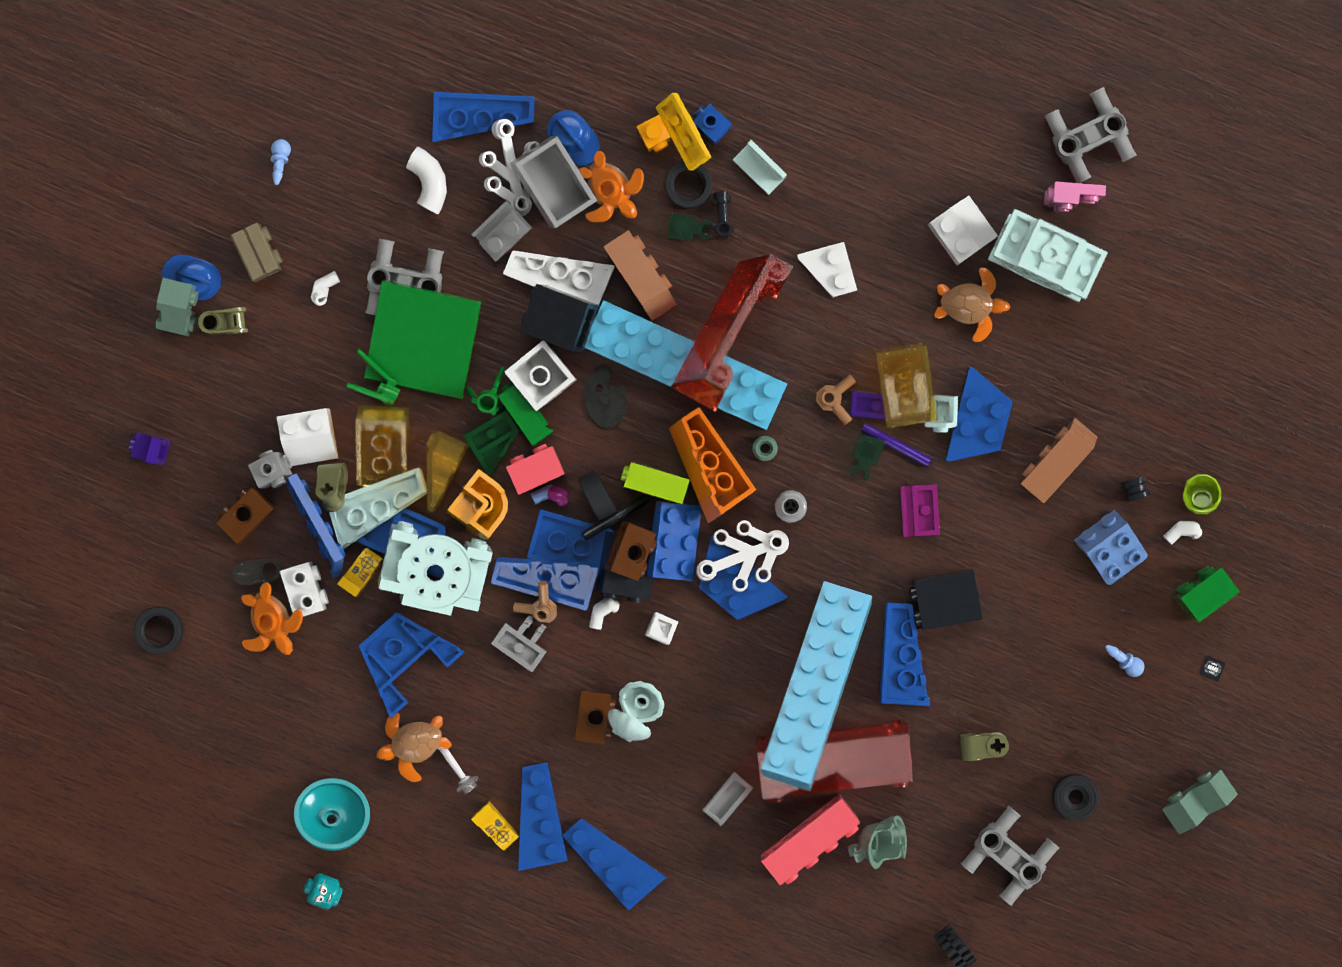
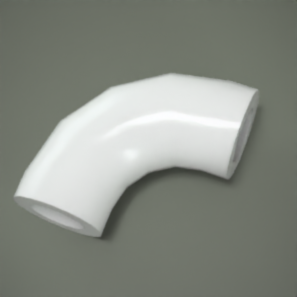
(431, 177)

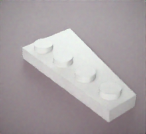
(574, 277)

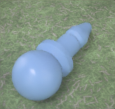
(280, 151)
(1133, 665)

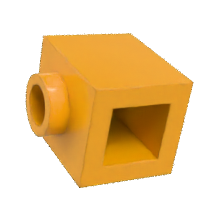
(654, 134)

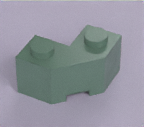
(175, 307)
(1195, 803)

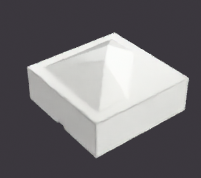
(661, 628)

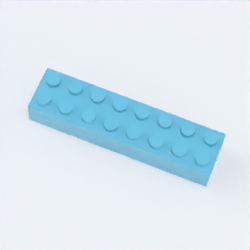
(661, 354)
(816, 686)

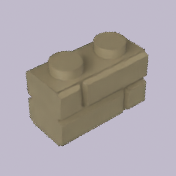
(256, 251)

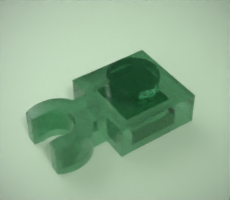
(684, 227)
(867, 452)

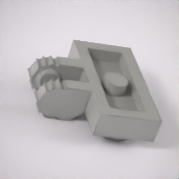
(519, 646)

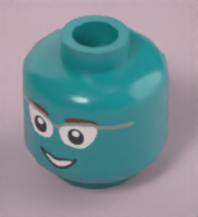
(323, 891)

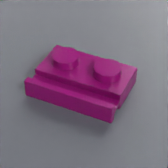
(919, 510)

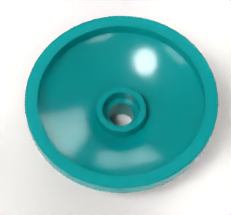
(333, 800)

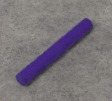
(896, 444)

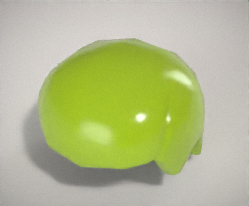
(1202, 494)

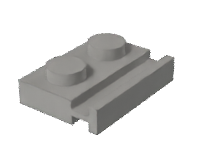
(501, 231)

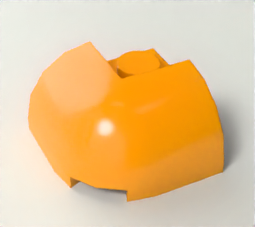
(480, 505)

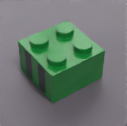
(1205, 593)

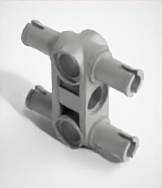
(1090, 135)
(401, 275)
(1010, 855)

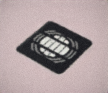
(1212, 668)

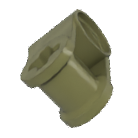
(225, 321)
(332, 485)
(977, 746)

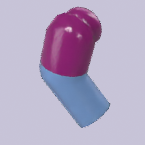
(551, 492)

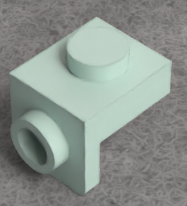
(946, 413)

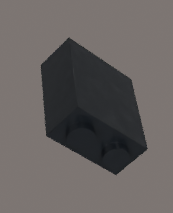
(559, 318)
(613, 584)
(946, 599)

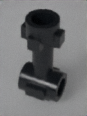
(723, 228)

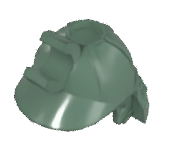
(880, 842)

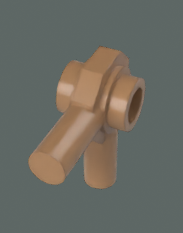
(830, 398)
(542, 609)

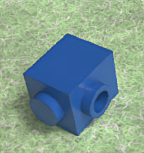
(711, 123)

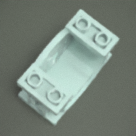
(1047, 255)
(400, 564)

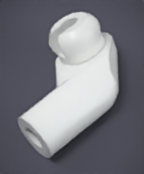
(321, 288)
(1183, 528)
(601, 609)

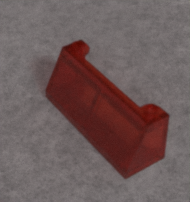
(704, 373)
(851, 760)

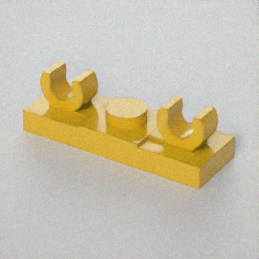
(683, 131)

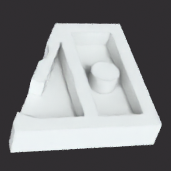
(830, 268)

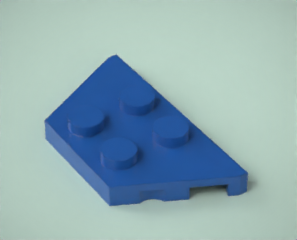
(980, 419)
(379, 536)
(738, 604)

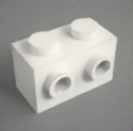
(303, 588)

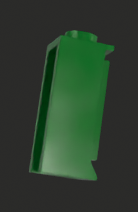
(528, 419)

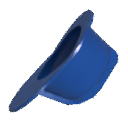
(575, 136)
(194, 272)

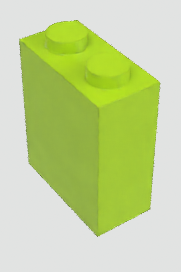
(655, 482)

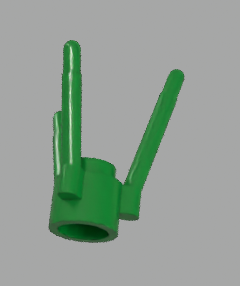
(386, 392)
(488, 398)

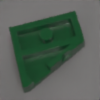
(491, 440)

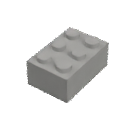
(553, 181)

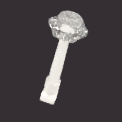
(466, 783)

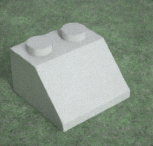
(962, 230)
(540, 375)
(308, 436)

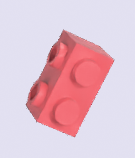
(535, 469)

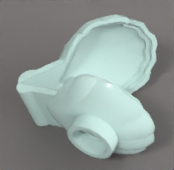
(630, 722)

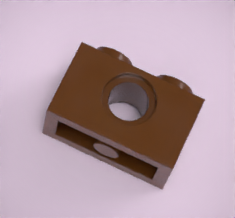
(259, 509)
(619, 560)
(585, 729)

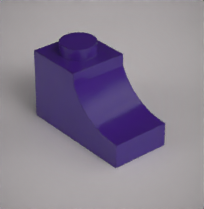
(149, 448)

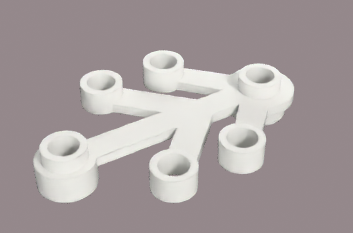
(507, 171)
(746, 553)

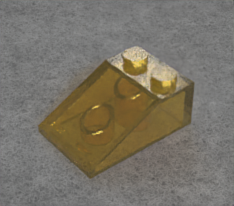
(905, 384)
(381, 443)
(442, 463)

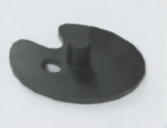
(609, 405)

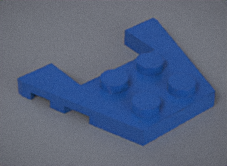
(396, 648)

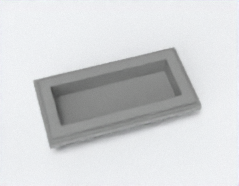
(727, 799)

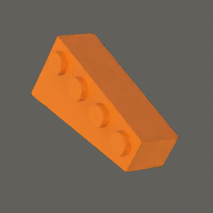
(710, 465)

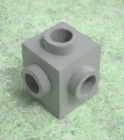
(271, 469)

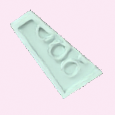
(376, 504)

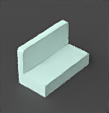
(760, 167)

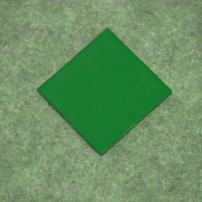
(423, 338)

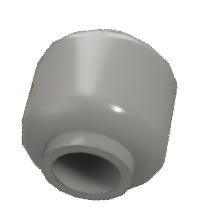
(799, 509)

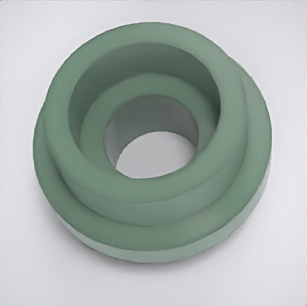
(765, 440)

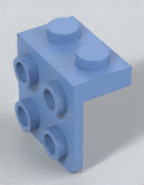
(1112, 547)

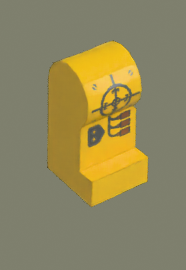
(360, 572)
(495, 826)

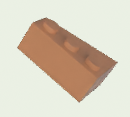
(641, 274)
(1058, 460)

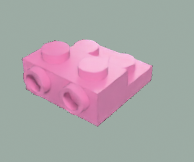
(1066, 196)

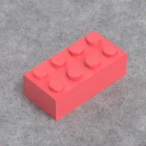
(809, 840)

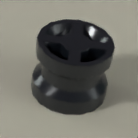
(1135, 488)

